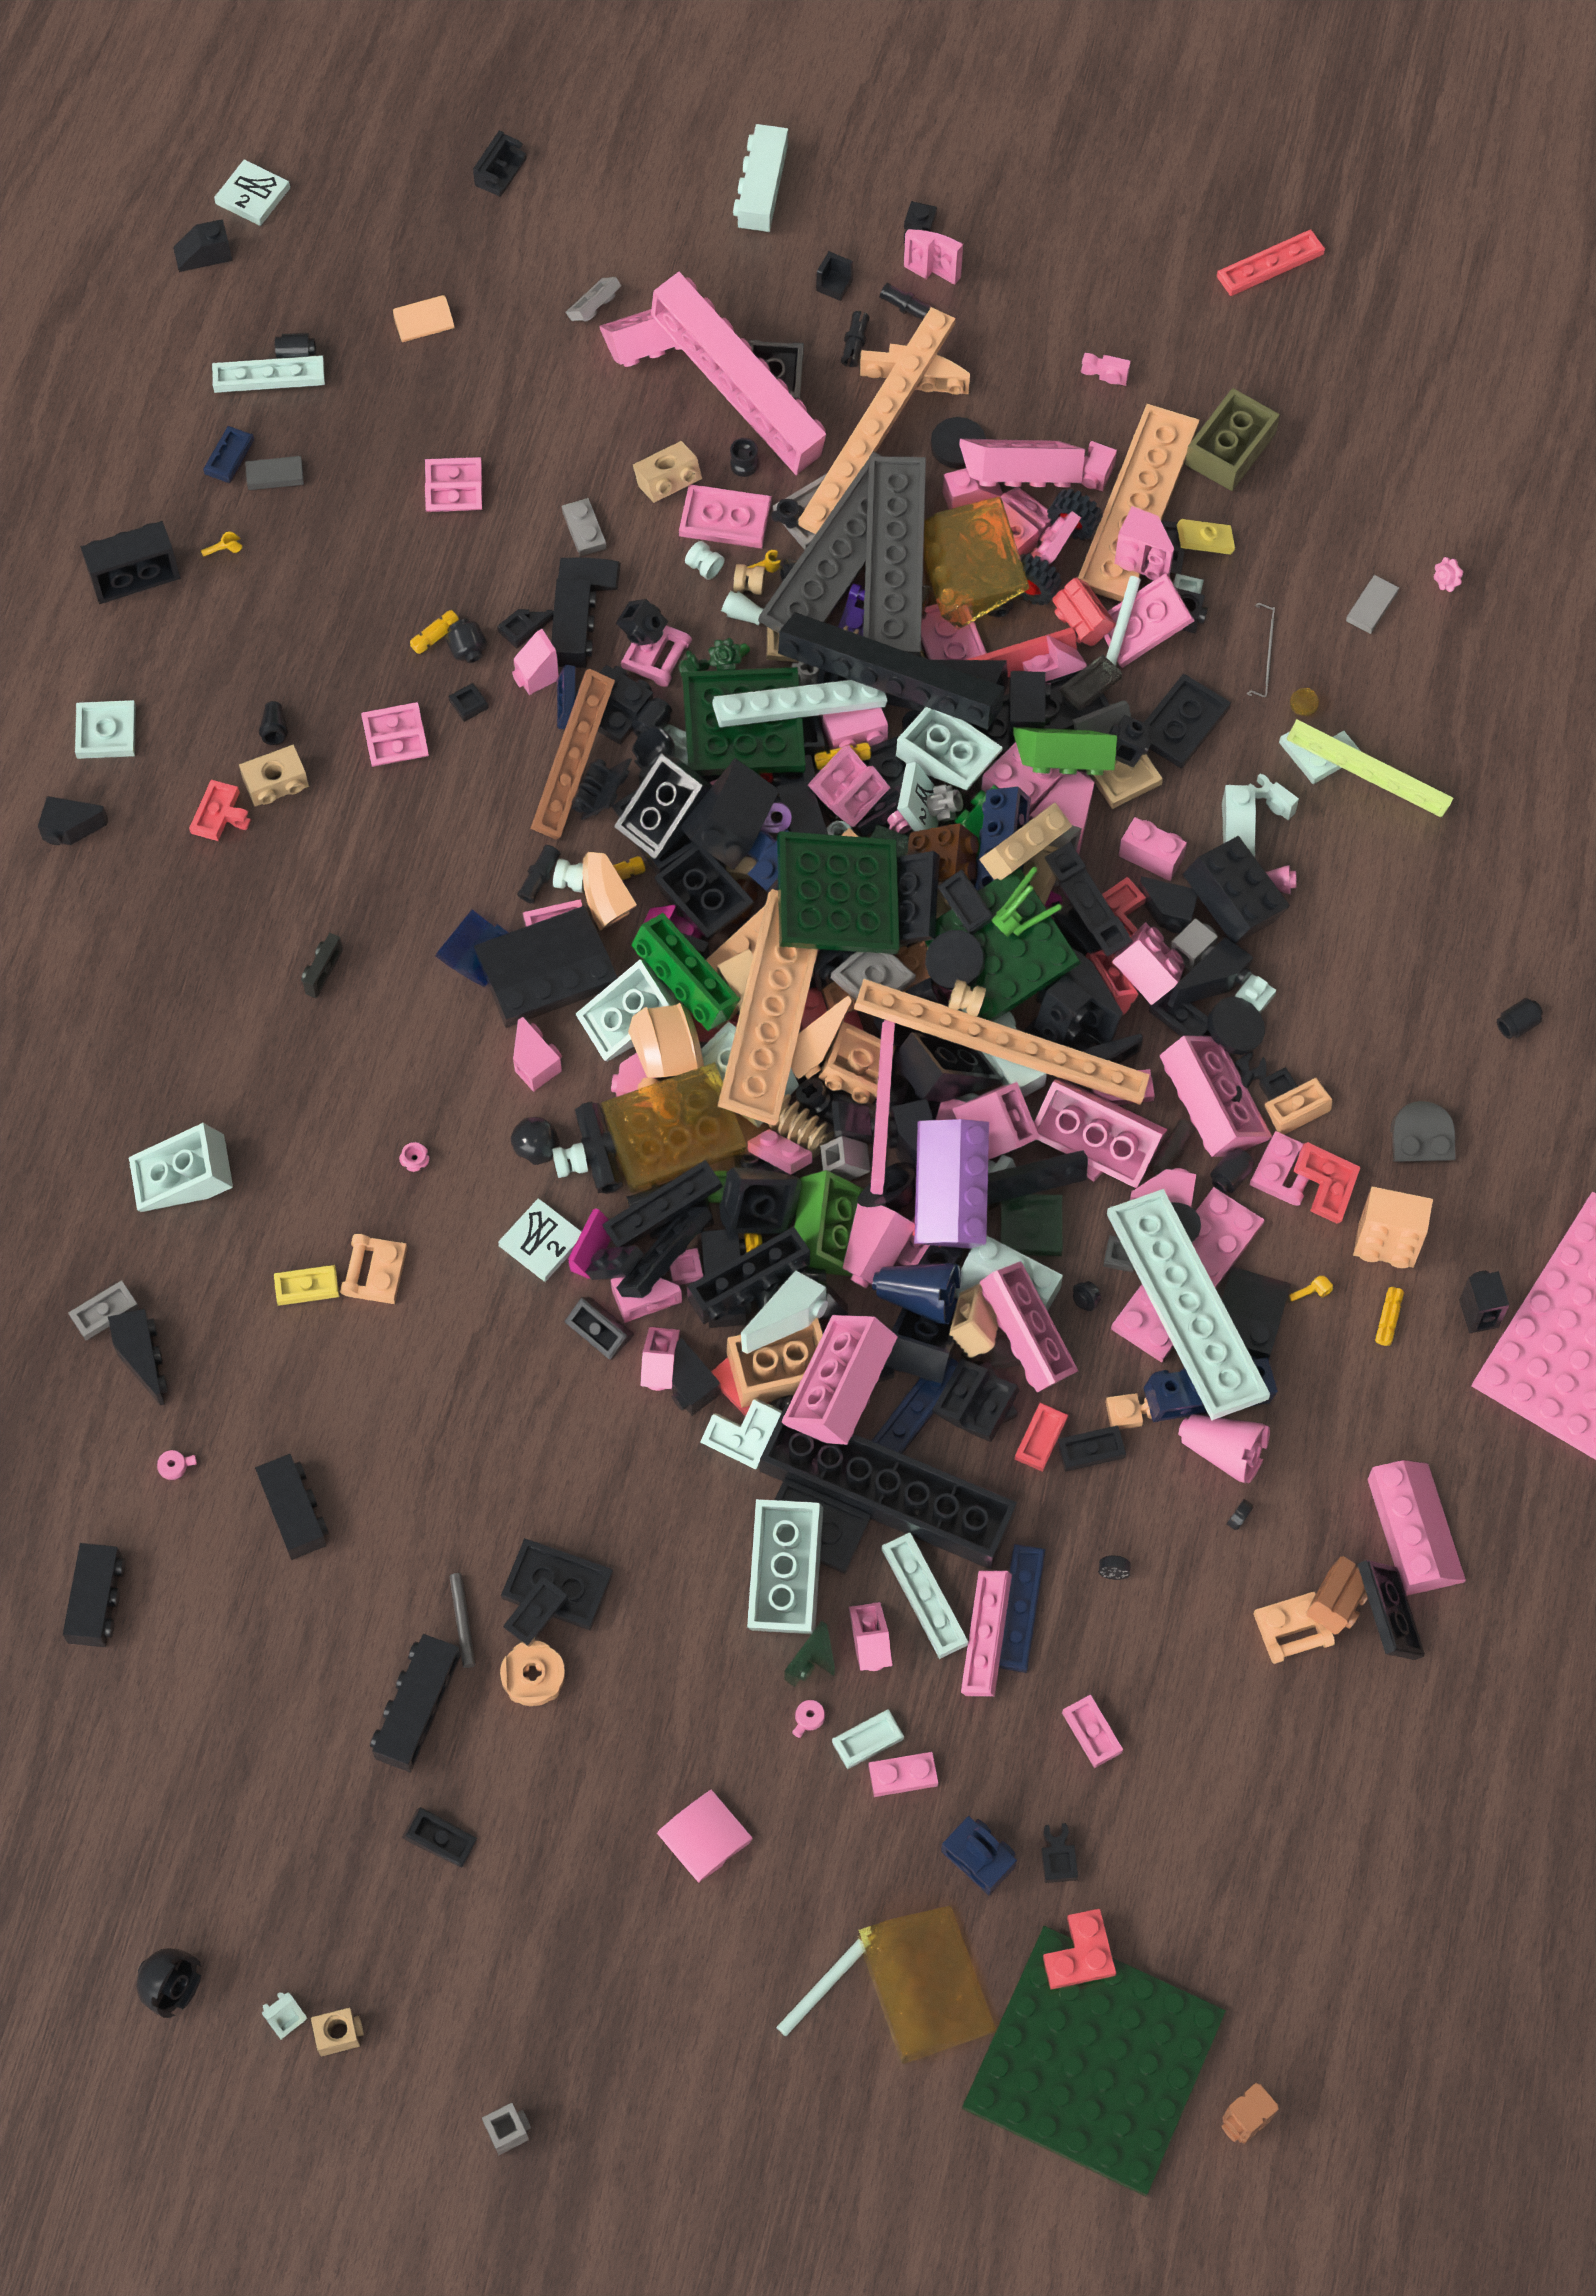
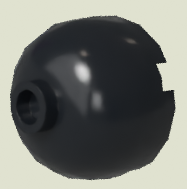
(168, 1981)

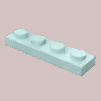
(268, 374)
(924, 1595)

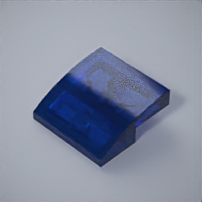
(459, 950)

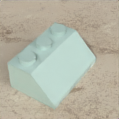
(995, 1256)

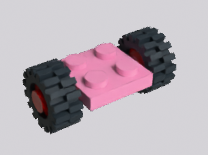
(1072, 516)

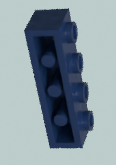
(1004, 813)
(1176, 1397)

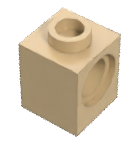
(324, 2023)

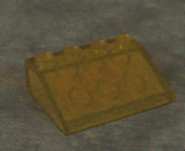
(972, 560)
(672, 1127)
(925, 1982)

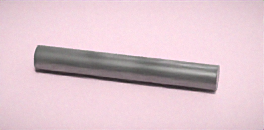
(462, 1620)

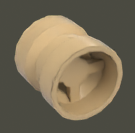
(755, 582)
(967, 998)

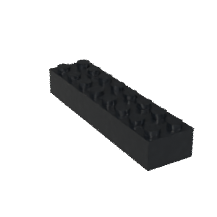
(894, 1491)

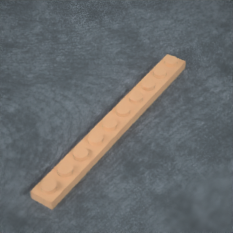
(879, 416)
(1002, 1041)

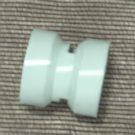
(704, 560)
(568, 875)
(577, 1160)

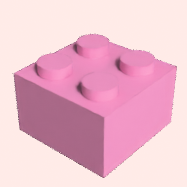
(1011, 773)

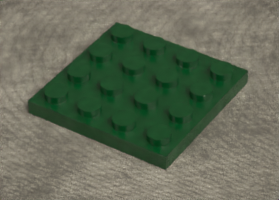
(761, 746)
(837, 892)
(1014, 964)

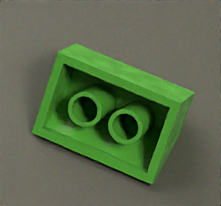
(1066, 750)
(826, 1219)

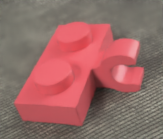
(217, 810)

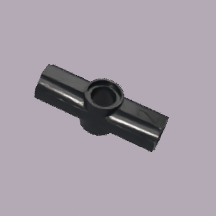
(598, 1147)

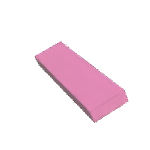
(986, 1633)

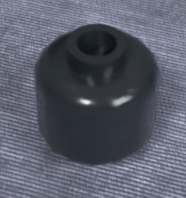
(466, 640)

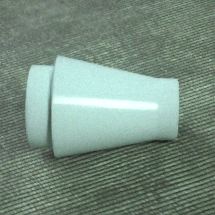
(741, 608)

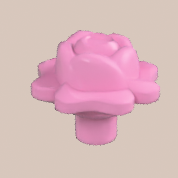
(1448, 574)

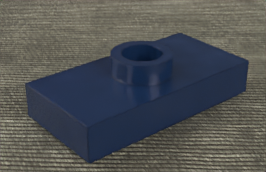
(228, 454)
(565, 695)

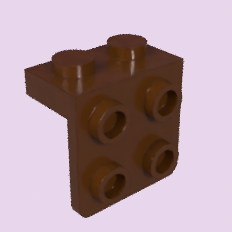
(954, 845)

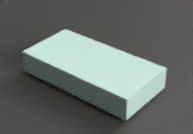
(867, 1739)

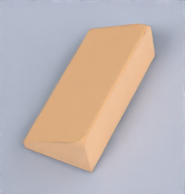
(423, 318)
(1299, 1106)

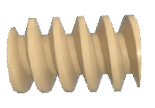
(800, 1129)

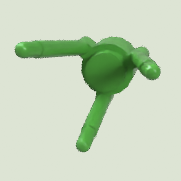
(1008, 918)

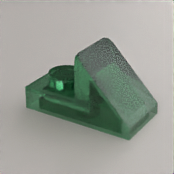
(816, 1650)

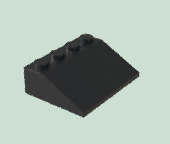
(545, 966)

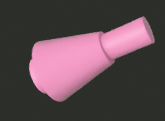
(1283, 879)

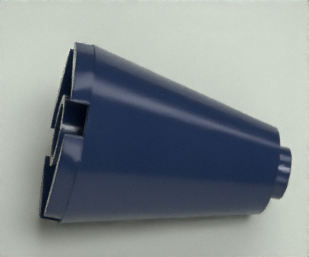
(921, 1289)

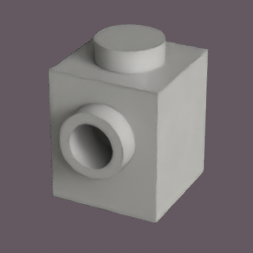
(1194, 943)
(845, 1158)
(506, 2128)

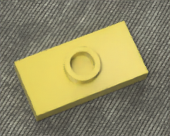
(1205, 536)
(306, 1285)

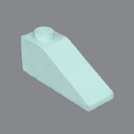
(1239, 814)
(788, 1311)

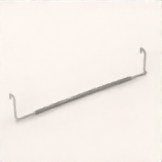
(1269, 650)

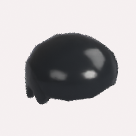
(651, 745)
(534, 1140)

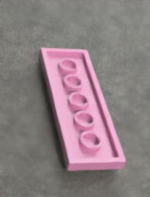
(1222, 1239)

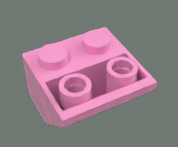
(1144, 545)
(1150, 963)
(1007, 1117)

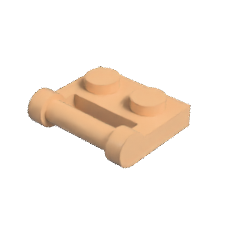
(383, 1273)
(1287, 1619)

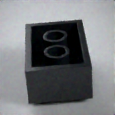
(130, 562)
(1236, 889)

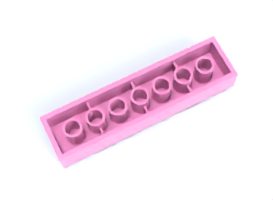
(738, 372)

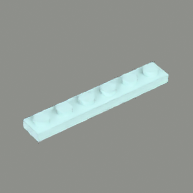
(796, 702)

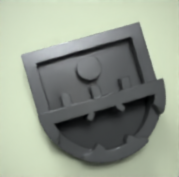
(1422, 1133)

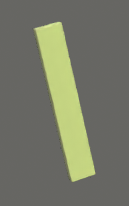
(1369, 768)

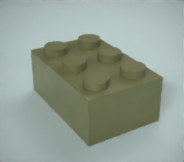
(1232, 439)

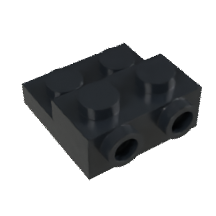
(623, 704)

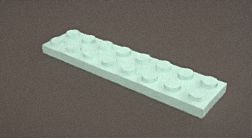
(1188, 1304)

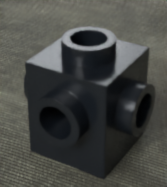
(642, 622)
(1131, 740)

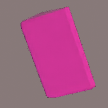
(589, 1242)

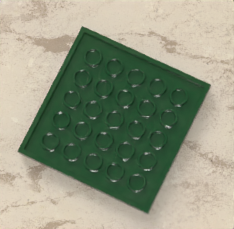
(1095, 2066)

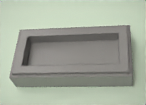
(1372, 604)

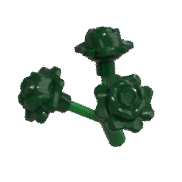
(723, 655)

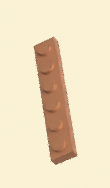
(572, 754)

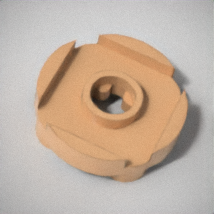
(545, 1686)

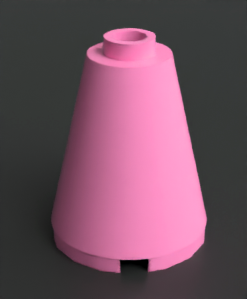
(1227, 1443)

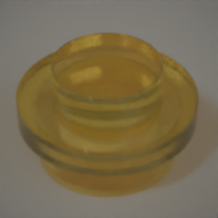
(1304, 702)

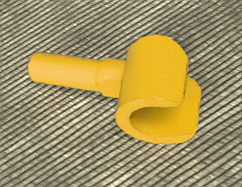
(228, 541)
(770, 565)
(1320, 1285)

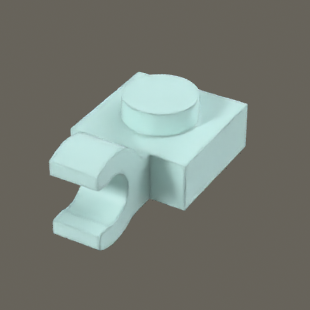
(1278, 798)

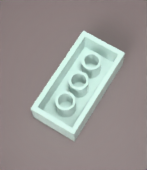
(785, 1566)

